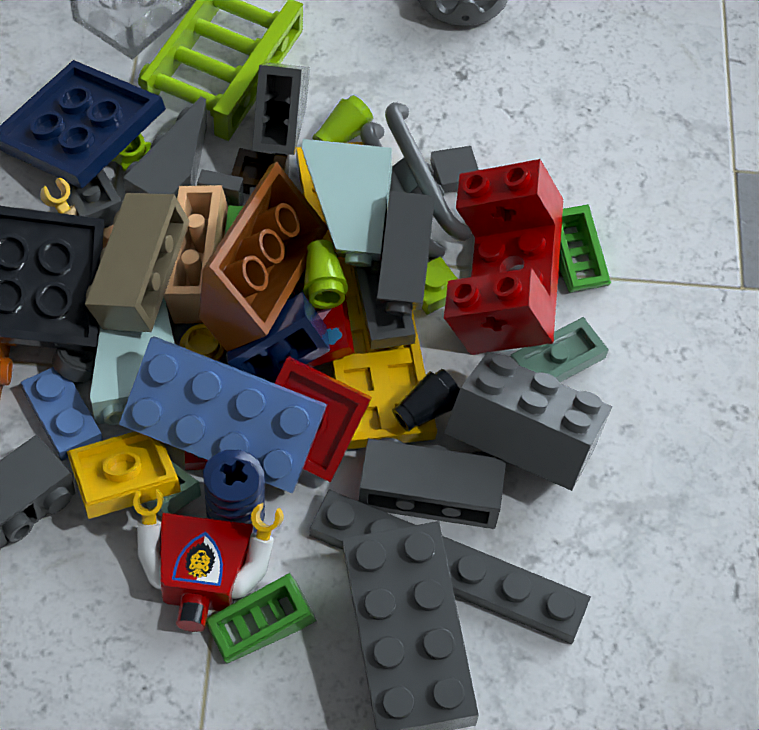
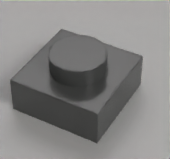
(231, 185)

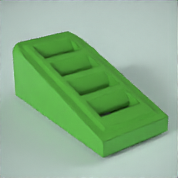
(581, 219)
(268, 634)

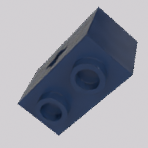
(295, 334)

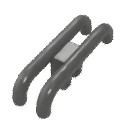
(414, 174)

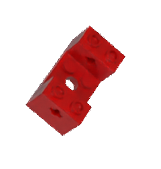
(514, 222)

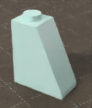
(352, 194)

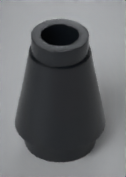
(427, 400)

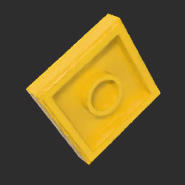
(117, 467)

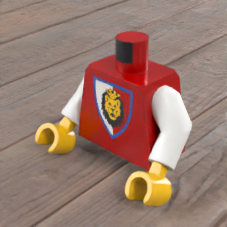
(202, 560)

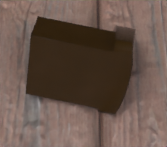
(253, 165)

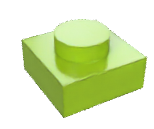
(436, 285)

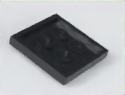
(46, 276)

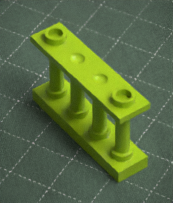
(232, 106)

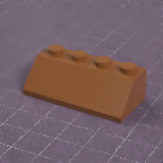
(258, 261)

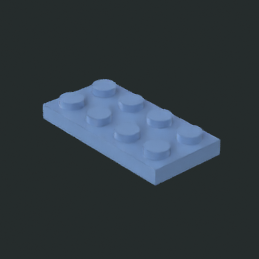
(219, 408)

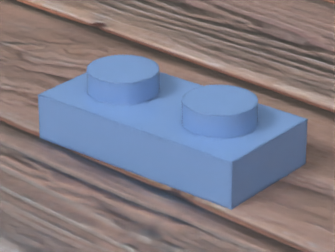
(61, 411)

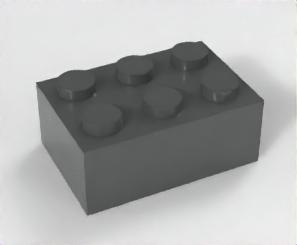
(528, 419)

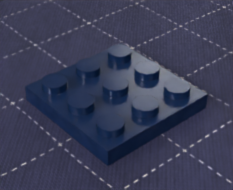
(78, 123)

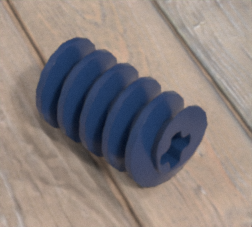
(233, 487)

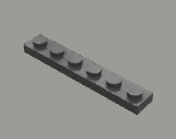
(473, 573)

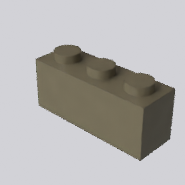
(137, 262)

